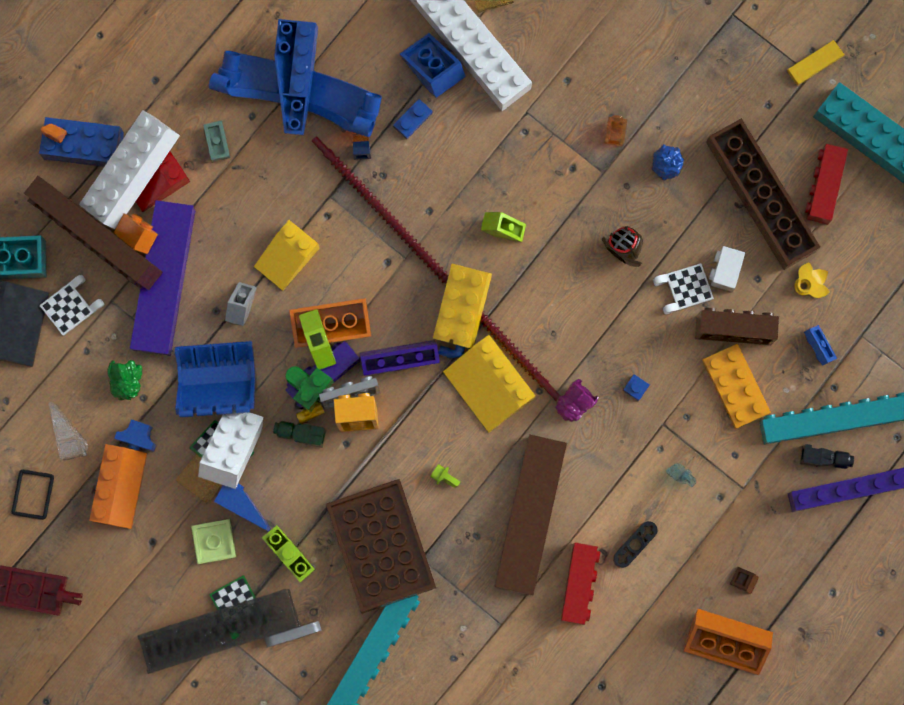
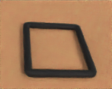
(51, 476)

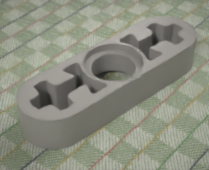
(292, 634)

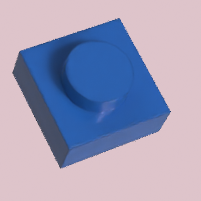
(636, 387)

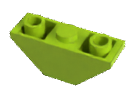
(317, 339)
(288, 553)

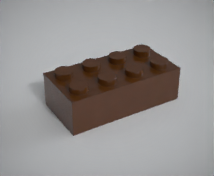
(737, 327)

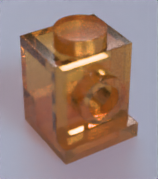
(615, 138)

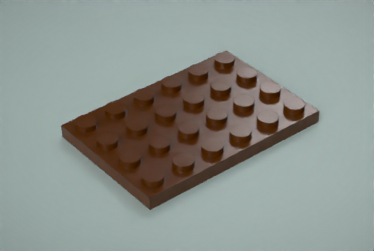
(380, 546)

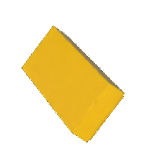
(815, 62)

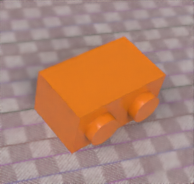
(136, 233)

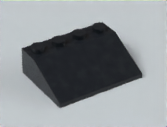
(20, 322)

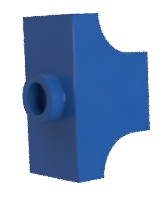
(137, 436)

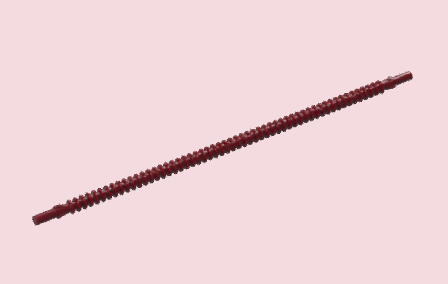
(416, 247)

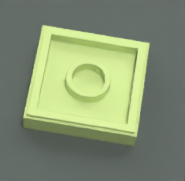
(213, 541)

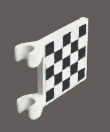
(687, 287)
(68, 307)

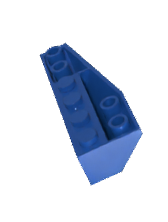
(294, 68)

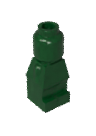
(301, 433)

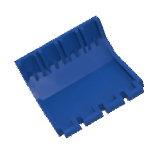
(215, 379)

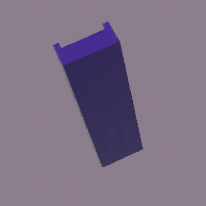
(159, 306)

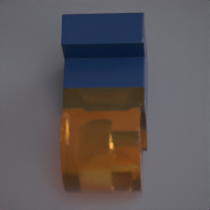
(361, 147)

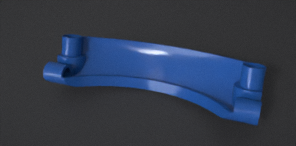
(329, 97)

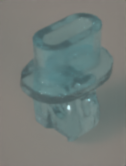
(681, 475)

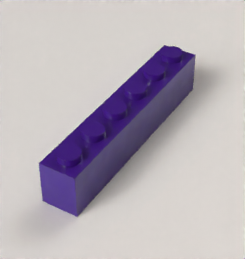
(846, 490)

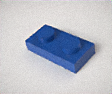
(413, 118)
(820, 345)

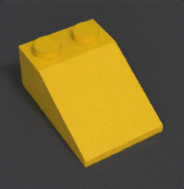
(286, 255)

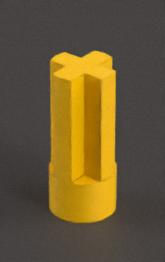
(304, 415)

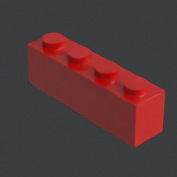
(827, 184)
(579, 583)

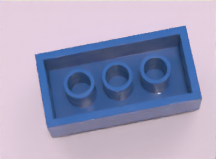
(83, 143)

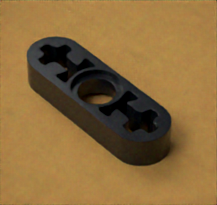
(641, 530)

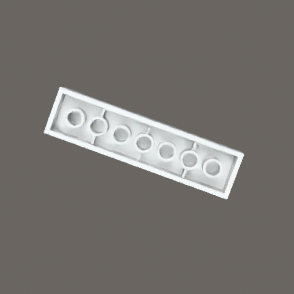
(476, 49)

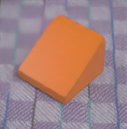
(54, 132)

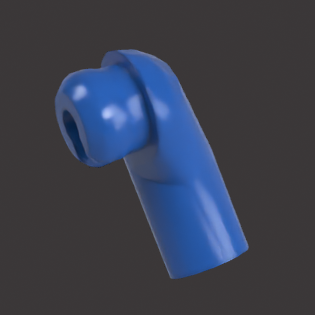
(451, 353)

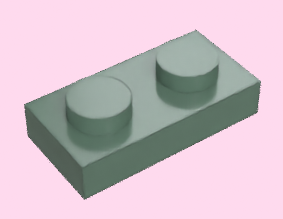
(216, 141)

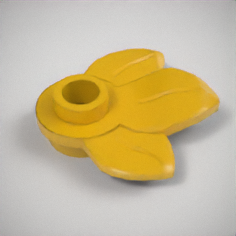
(813, 280)

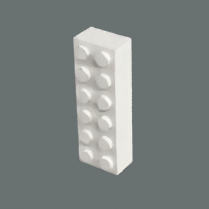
(129, 169)

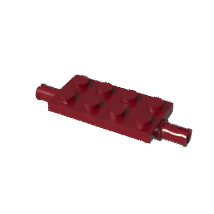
(35, 591)

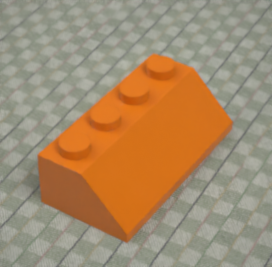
(340, 320)
(118, 486)
(728, 641)

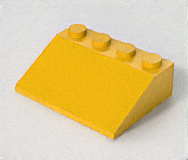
(489, 383)

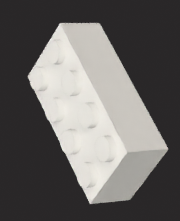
(230, 448)

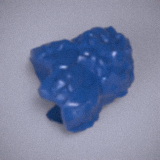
(667, 162)

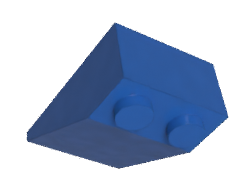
(433, 65)
(241, 504)

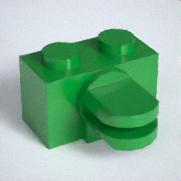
(308, 386)

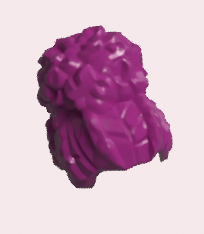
(575, 402)

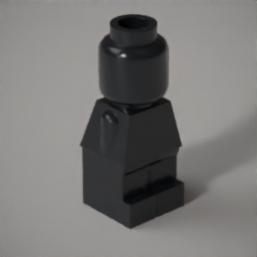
(825, 457)

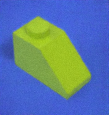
(503, 226)

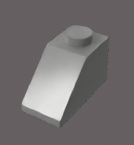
(240, 304)

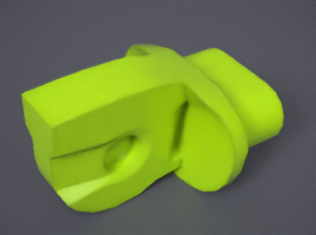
(441, 473)

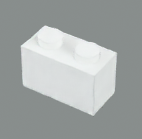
(727, 268)

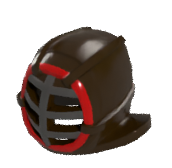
(625, 245)

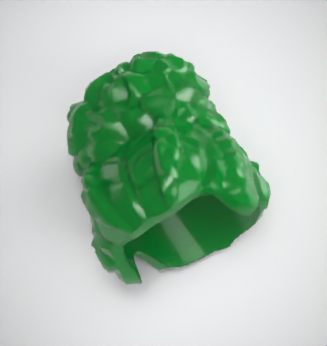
(124, 379)

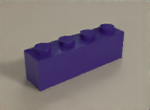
(399, 357)
(345, 360)

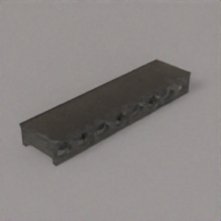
(211, 631)

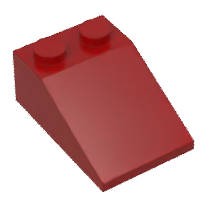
(164, 182)

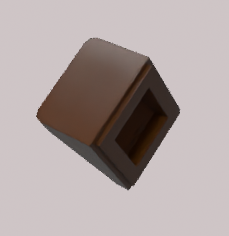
(744, 580)

